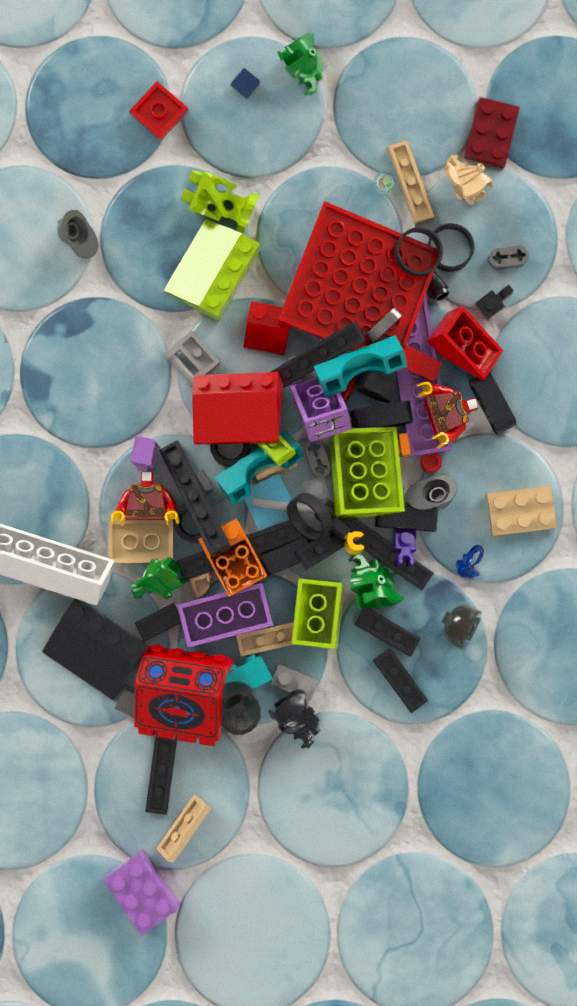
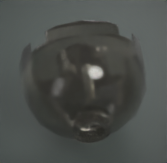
(461, 625)
(240, 712)

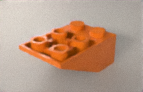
(239, 565)

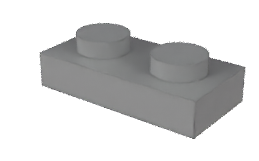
(291, 680)

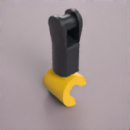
(342, 531)

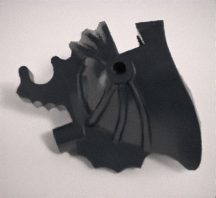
(296, 717)

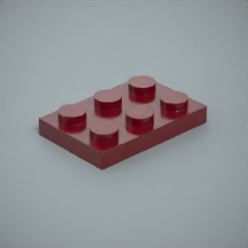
(491, 132)

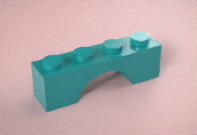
(381, 356)
(237, 479)
(252, 673)

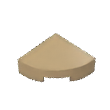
(201, 584)

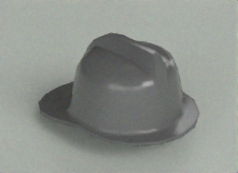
(78, 234)
(432, 493)

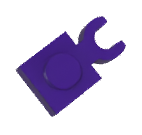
(405, 543)

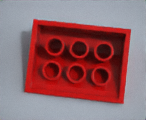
(237, 408)

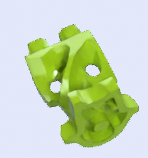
(209, 194)

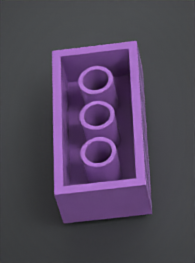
(224, 616)

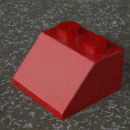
(264, 331)

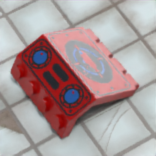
(180, 694)

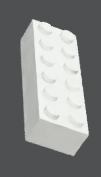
(53, 565)

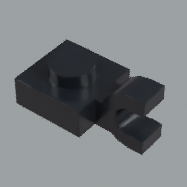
(492, 302)

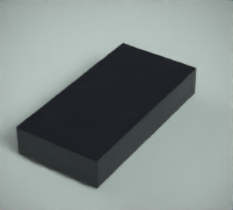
(158, 622)

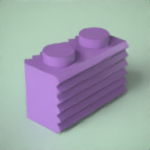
(144, 454)

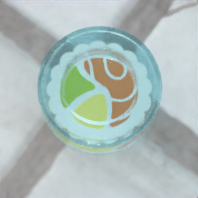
(385, 182)

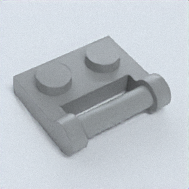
(196, 353)

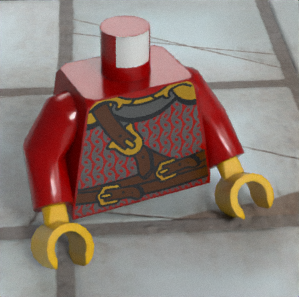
(446, 411)
(146, 502)

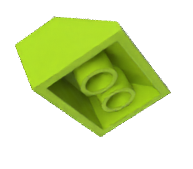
(318, 613)

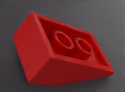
(465, 343)

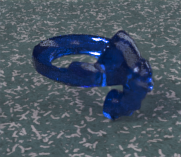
(464, 566)

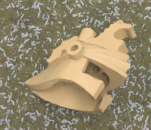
(468, 180)

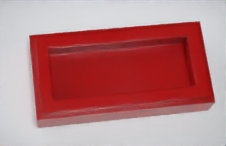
(421, 364)

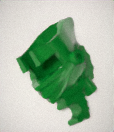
(303, 62)
(159, 579)
(373, 584)

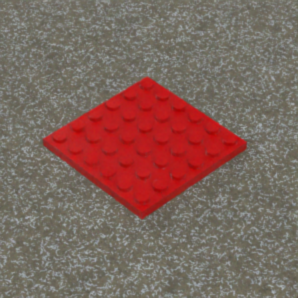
(353, 276)

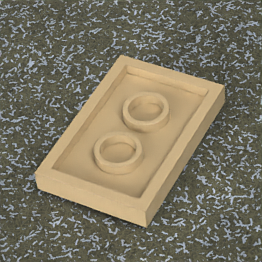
(521, 511)
(140, 541)

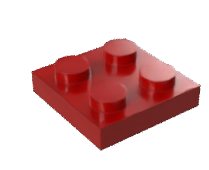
(158, 110)

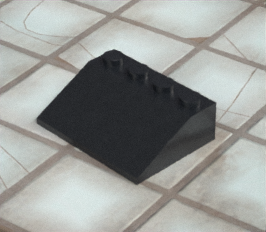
(95, 648)

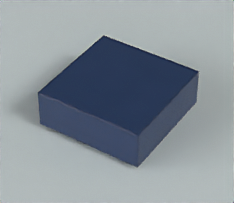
(245, 83)

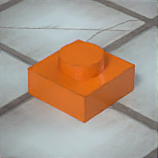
(403, 445)

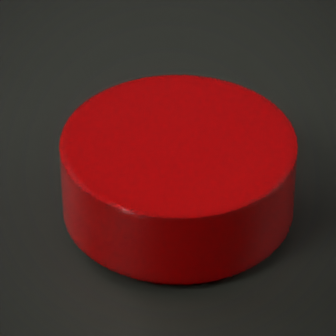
(431, 462)

